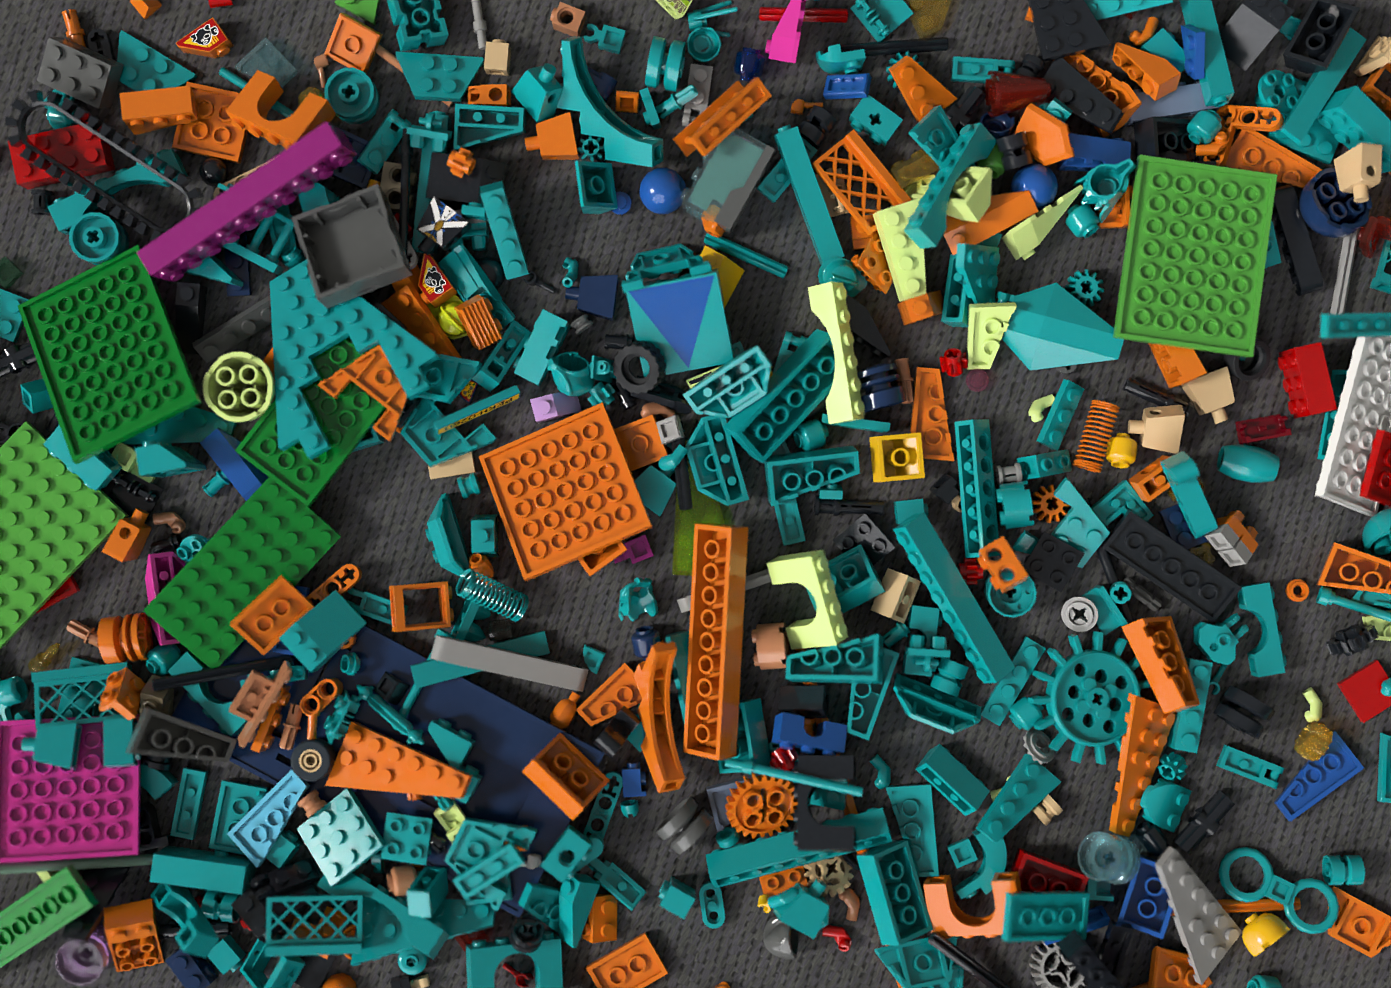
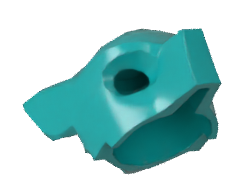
(1106, 185)

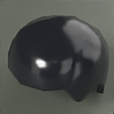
(493, 269)

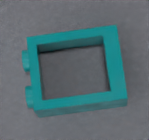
(283, 974)

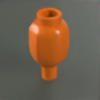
(481, 564)
(564, 711)

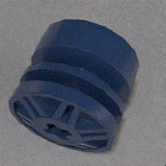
(879, 388)

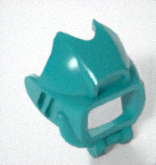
(636, 603)

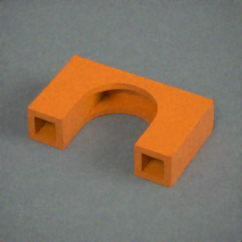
(257, 98)
(952, 921)

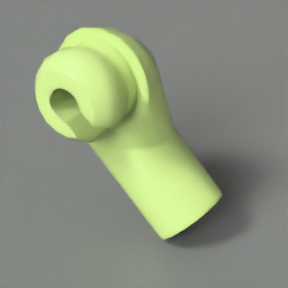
(1038, 406)

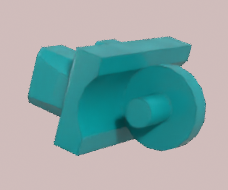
(439, 136)
(938, 649)

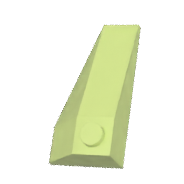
(968, 197)
(1032, 231)

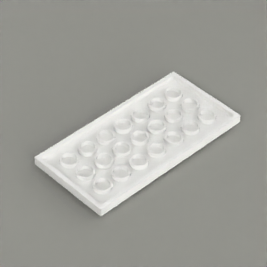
(1361, 411)

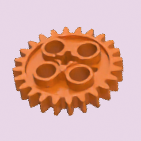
(748, 801)

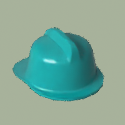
(842, 270)

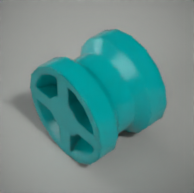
(469, 485)

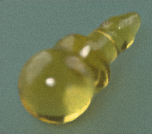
(42, 659)

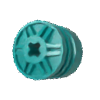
(1016, 603)

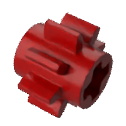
(953, 362)
(970, 571)
(784, 759)

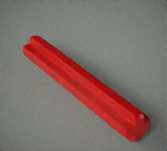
(810, 14)

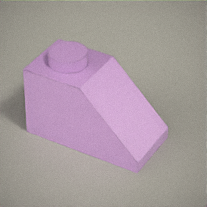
(554, 406)

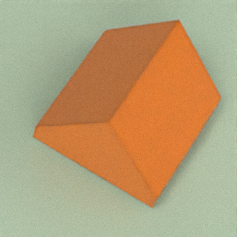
(146, 7)
(627, 101)

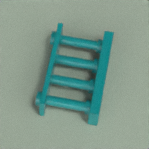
(251, 251)

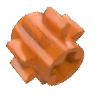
(461, 162)

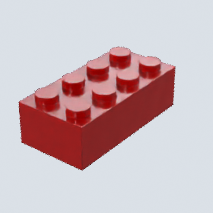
(69, 145)

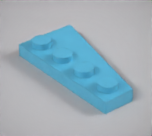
(265, 821)

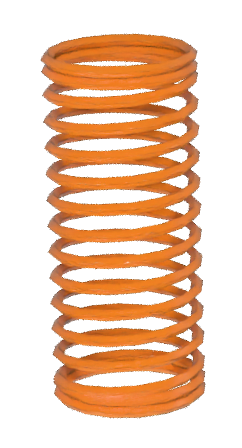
(1094, 466)

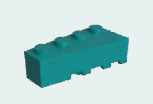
(808, 471)
(842, 663)
(867, 699)

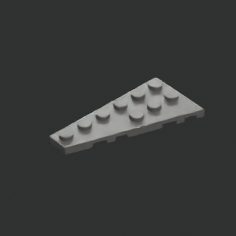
(1199, 917)

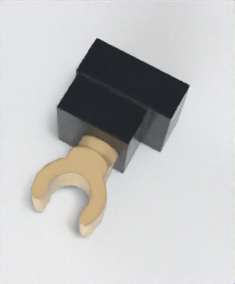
(946, 492)
(405, 982)

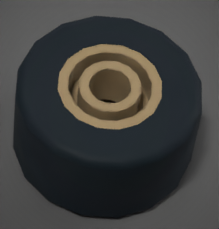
(320, 755)

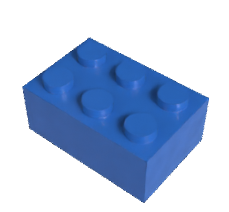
(1146, 901)

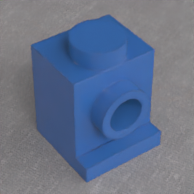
(633, 780)

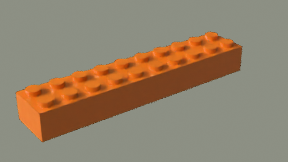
(715, 640)

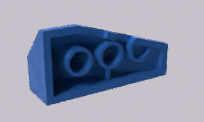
(237, 469)

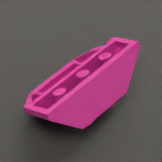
(159, 572)

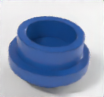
(623, 203)

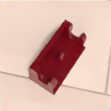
(1262, 428)

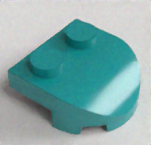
(837, 63)
(1164, 803)

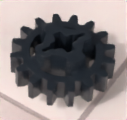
(1352, 639)

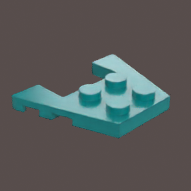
(663, 260)
(443, 447)
(1078, 528)
(479, 840)

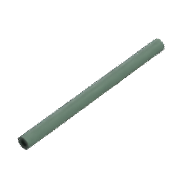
(81, 863)

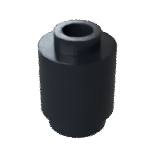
(1152, 838)

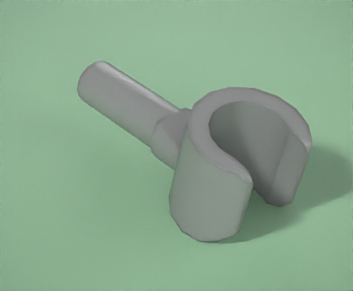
(533, 861)

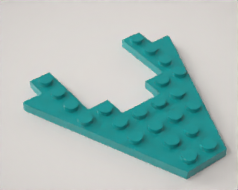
(306, 329)

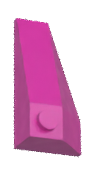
(787, 34)

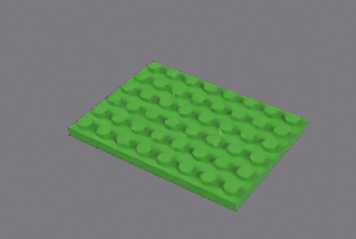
(1195, 256)
(45, 526)

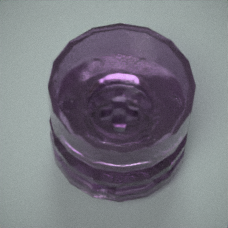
(84, 962)

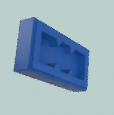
(847, 86)

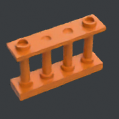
(722, 117)

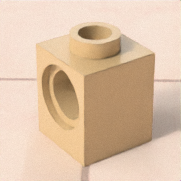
(497, 57)

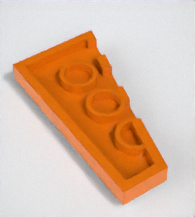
(419, 320)

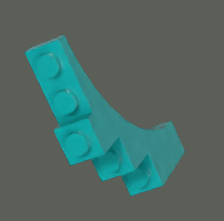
(596, 118)

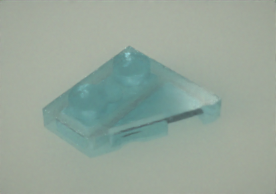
(268, 60)

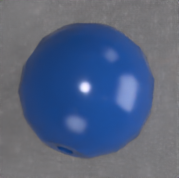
(1039, 181)
(662, 190)

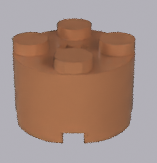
(771, 646)

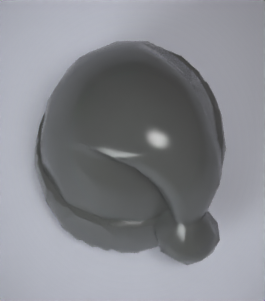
(781, 939)

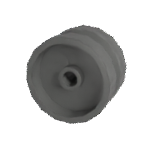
(687, 827)

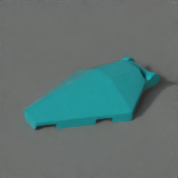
(1057, 330)

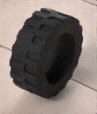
(624, 374)

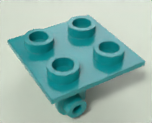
(881, 16)
(333, 725)
(407, 838)

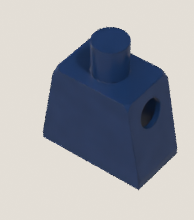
(595, 295)

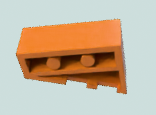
(158, 108)

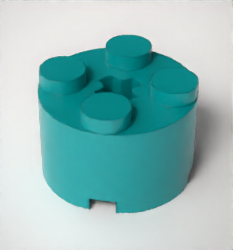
(1015, 505)

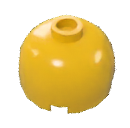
(1262, 932)

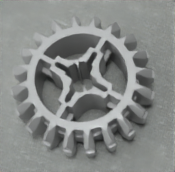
(1051, 968)

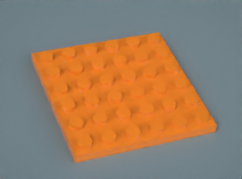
(565, 492)

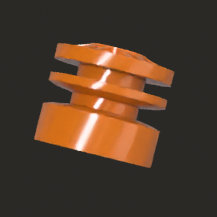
(124, 638)

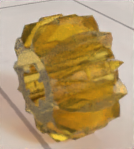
(1313, 741)

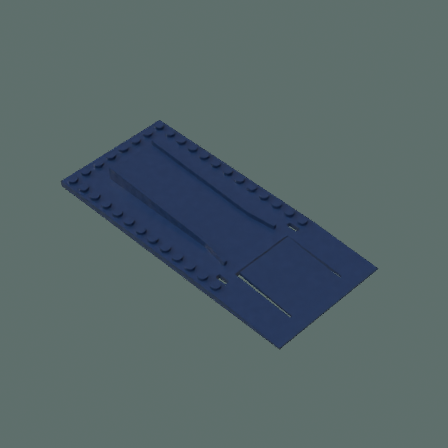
(503, 733)

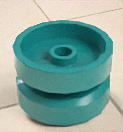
(666, 64)
(352, 95)
(97, 238)

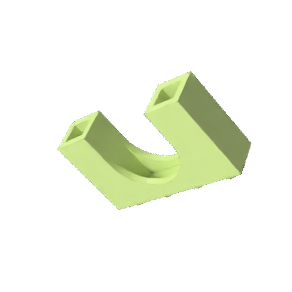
(812, 572)

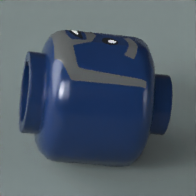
(644, 639)

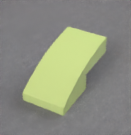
(127, 459)
(451, 820)

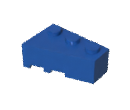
(1094, 151)

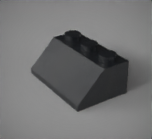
(1319, 35)

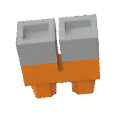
(1233, 540)

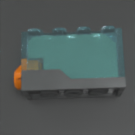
(726, 182)

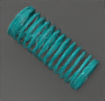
(472, 585)

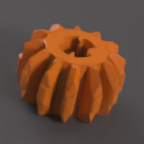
(1048, 513)

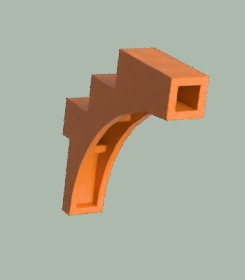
(654, 711)

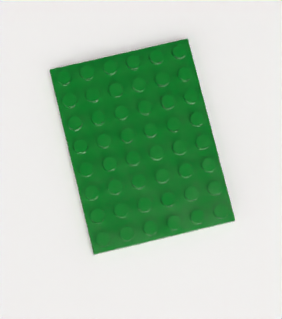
(108, 355)

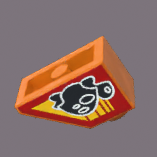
(206, 41)
(434, 283)

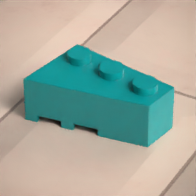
(95, 471)

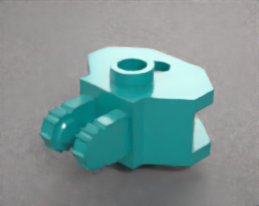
(1220, 638)

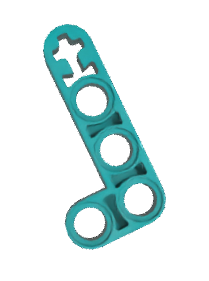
(1182, 475)

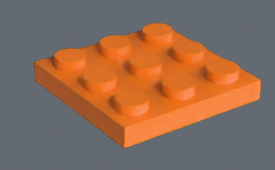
(212, 132)

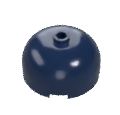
(1329, 209)

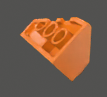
(1115, 90)
(1002, 213)

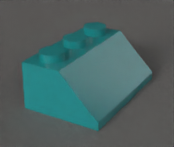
(165, 460)
(853, 579)
(751, 736)

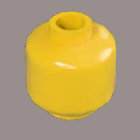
(1121, 451)

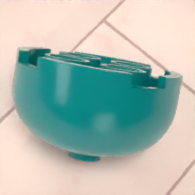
(1378, 532)

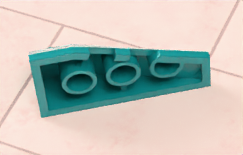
(680, 665)

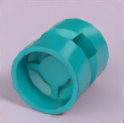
(949, 676)
(1345, 869)
(218, 905)

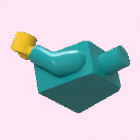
(800, 907)

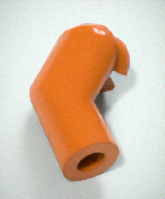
(1220, 142)

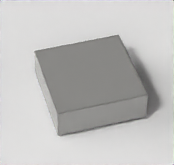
(670, 429)

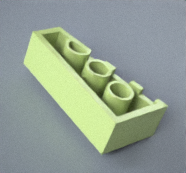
(902, 254)

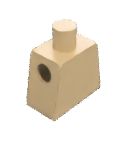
(1359, 170)
(1211, 393)
(1160, 428)

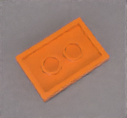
(271, 614)
(628, 966)

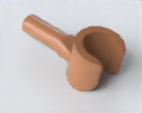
(320, 63)

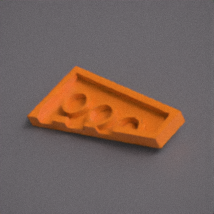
(1260, 154)
(930, 415)

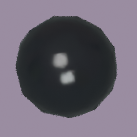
(213, 171)

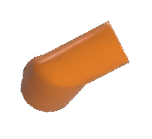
(1139, 38)

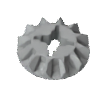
(1079, 624)
(1037, 739)

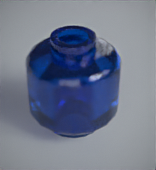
(749, 64)

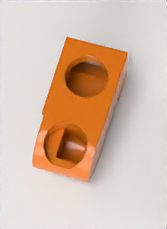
(490, 95)

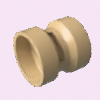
(1051, 808)

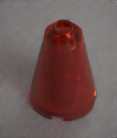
(1013, 92)

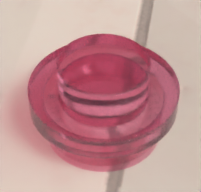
(977, 380)

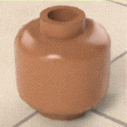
(401, 878)

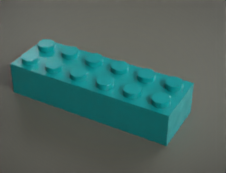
(790, 398)

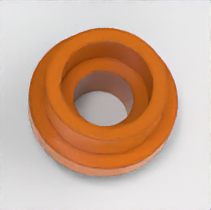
(1304, 590)

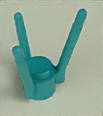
(698, 18)

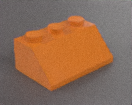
(566, 776)

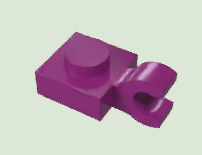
(637, 550)

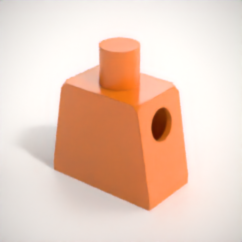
(555, 139)
(128, 537)

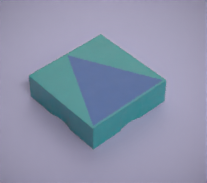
(683, 321)

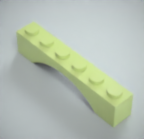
(844, 399)

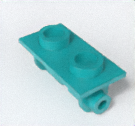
(601, 369)

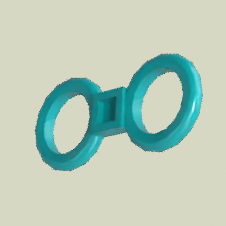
(1279, 890)

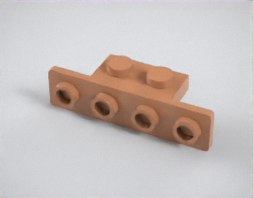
(255, 699)

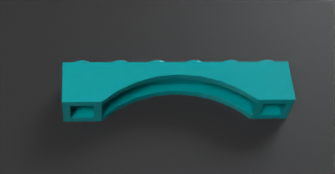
(68, 209)
(929, 219)
(420, 932)

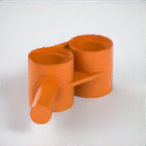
(323, 699)

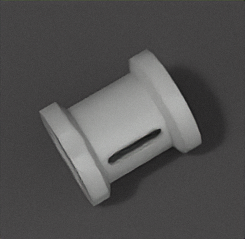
(1008, 473)

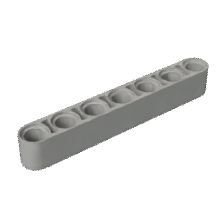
(509, 663)

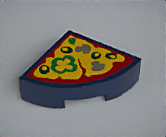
(469, 391)

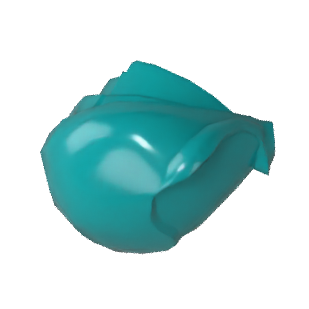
(571, 373)

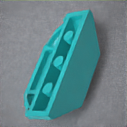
(732, 385)
(715, 462)
(447, 538)
(934, 706)

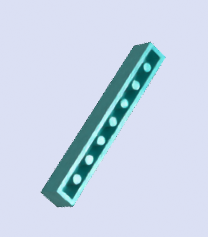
(954, 598)
(779, 853)

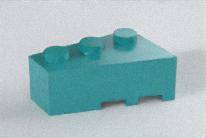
(486, 124)
(541, 346)

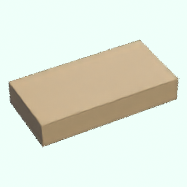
(457, 466)

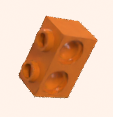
(1008, 562)

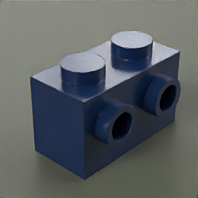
(191, 969)

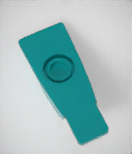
(471, 280)

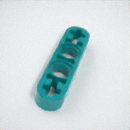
(604, 814)

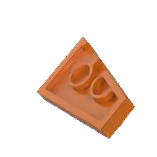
(919, 88)
(611, 696)

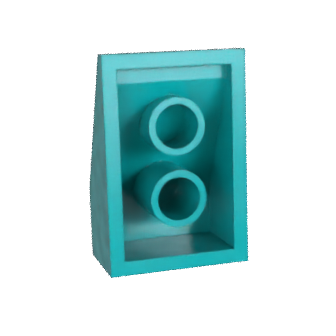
(323, 631)

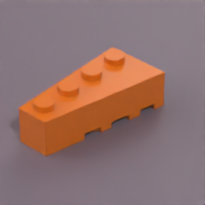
(1177, 364)
(1355, 570)
(1163, 662)

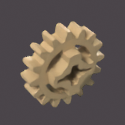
(835, 875)

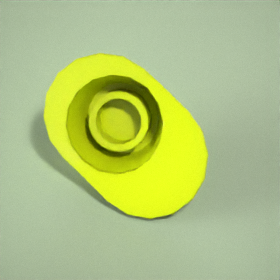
(448, 318)

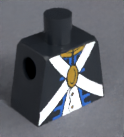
(441, 227)

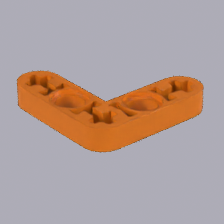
(1236, 122)
(321, 592)

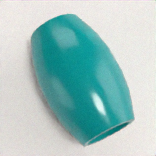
(1248, 463)

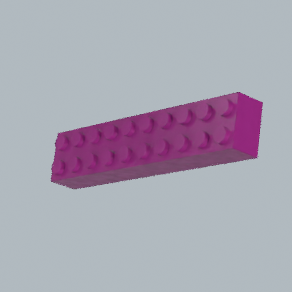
(247, 203)

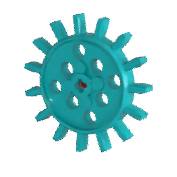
(1081, 702)

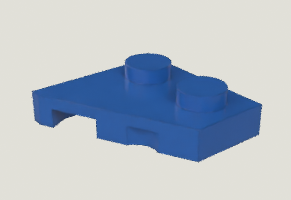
(1194, 50)

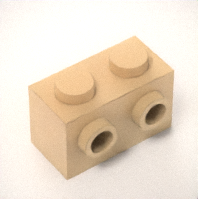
(898, 595)

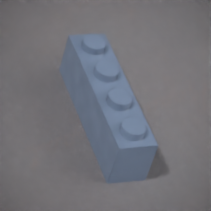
(1180, 103)

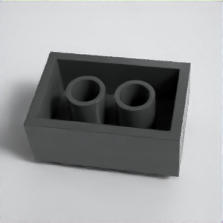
(80, 72)

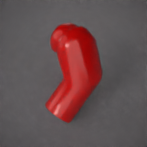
(840, 935)

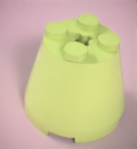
(230, 391)

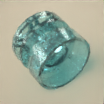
(1109, 858)

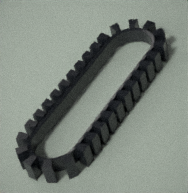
(105, 134)

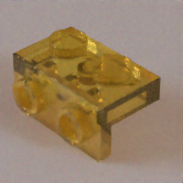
(913, 169)

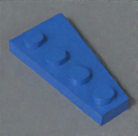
(1318, 779)

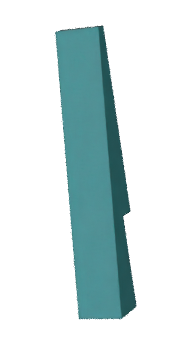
(1321, 88)

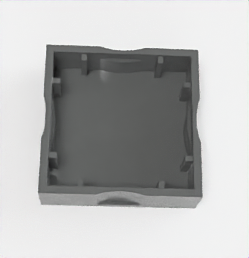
(352, 246)

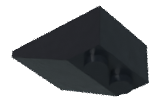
(1251, 29)
(1164, 139)
(459, 190)
(254, 910)

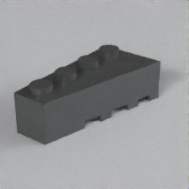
(172, 737)

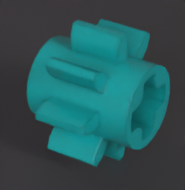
(585, 146)
(601, 393)
(1172, 766)

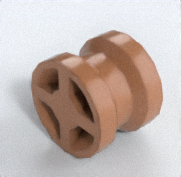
(312, 803)

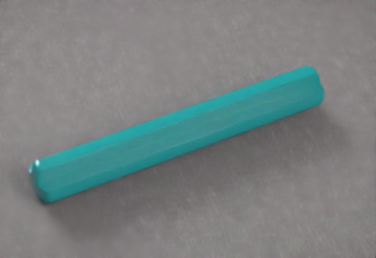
(746, 255)

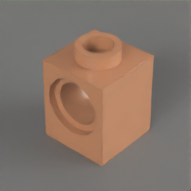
(573, 28)

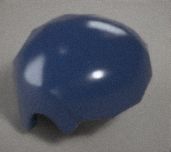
(998, 126)

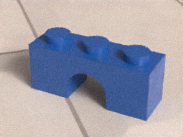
(790, 733)

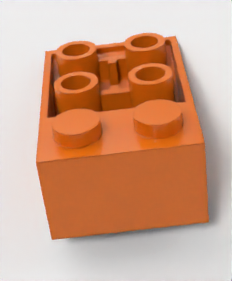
(133, 935)

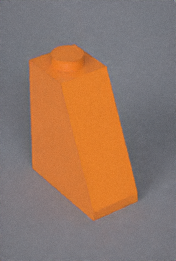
(921, 307)

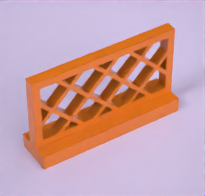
(871, 167)

